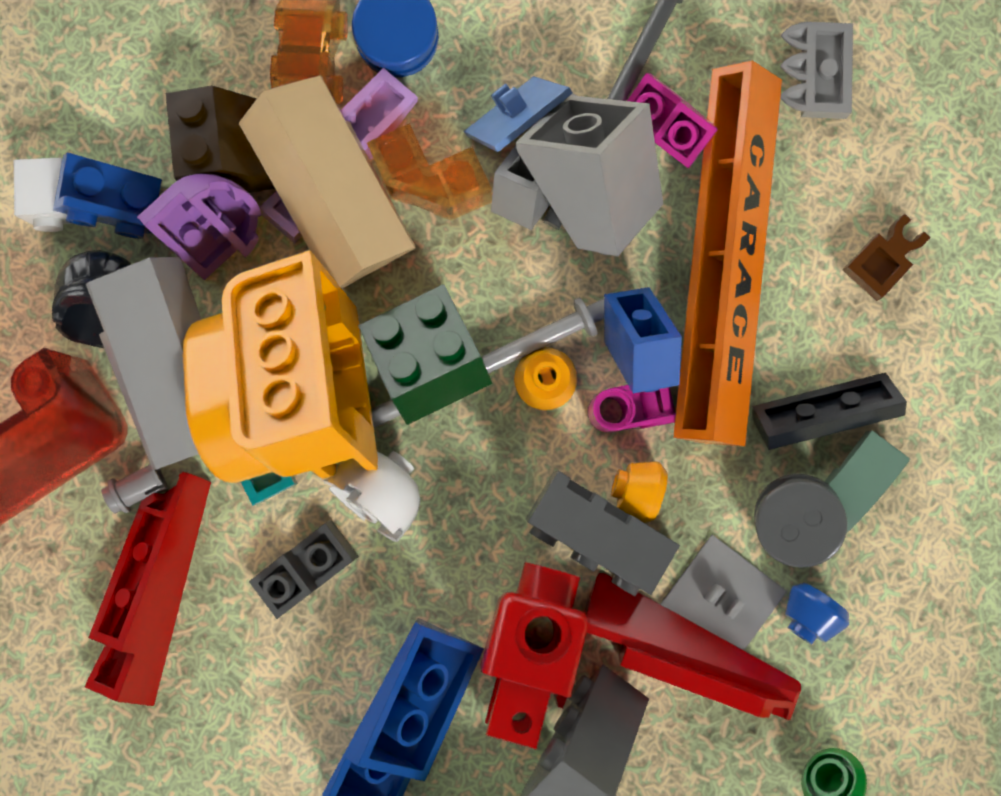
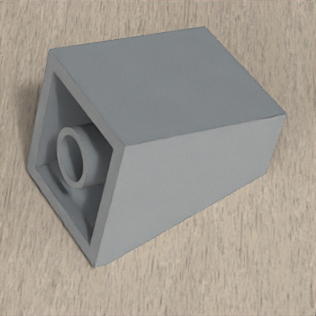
(596, 169)

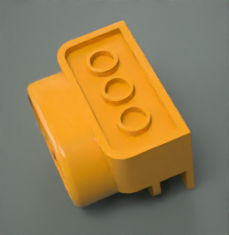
(279, 376)

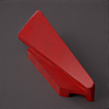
(146, 593)
(685, 654)

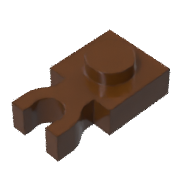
(883, 260)

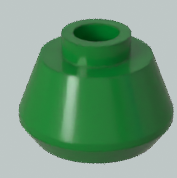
(834, 774)

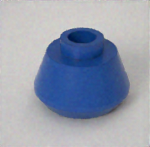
(814, 614)

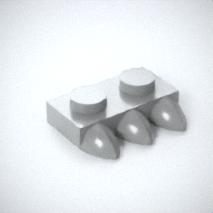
(821, 67)

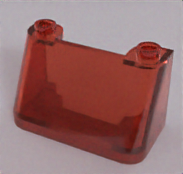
(59, 432)

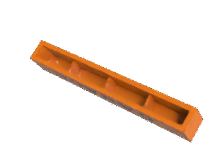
(728, 256)

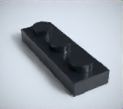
(828, 410)

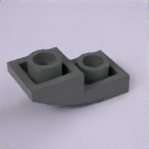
(303, 569)

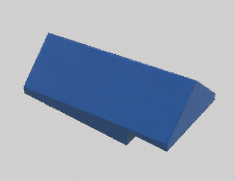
(407, 715)

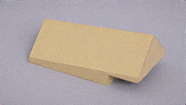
(325, 179)

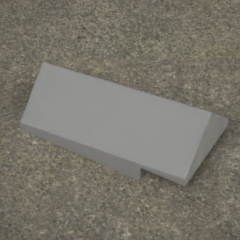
(144, 327)

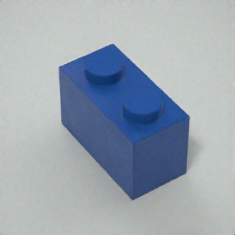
(642, 340)

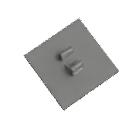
(724, 594)

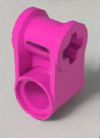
(638, 409)

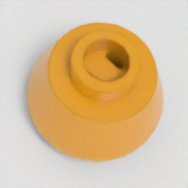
(551, 392)
(640, 489)

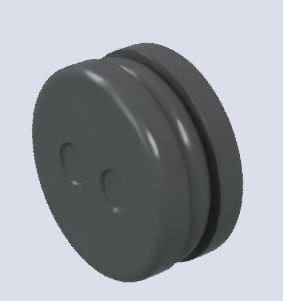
(800, 520)

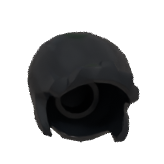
(72, 303)

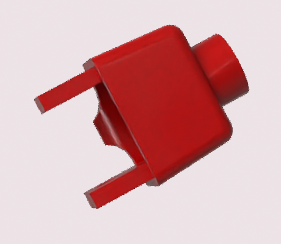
(526, 673)

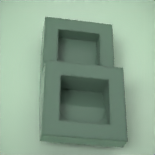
(866, 475)

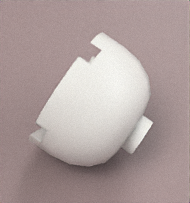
(379, 494)

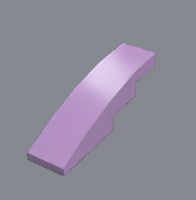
(372, 113)

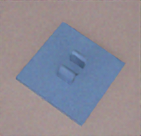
(516, 111)

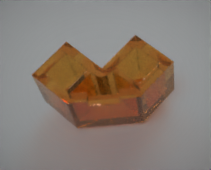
(308, 42)
(444, 188)

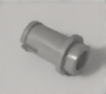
(133, 488)

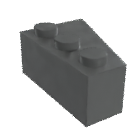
(601, 534)
(590, 739)

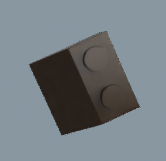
(209, 137)

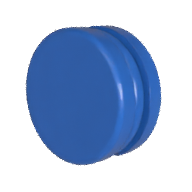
(395, 34)

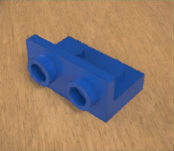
(104, 194)

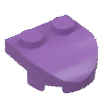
(204, 221)

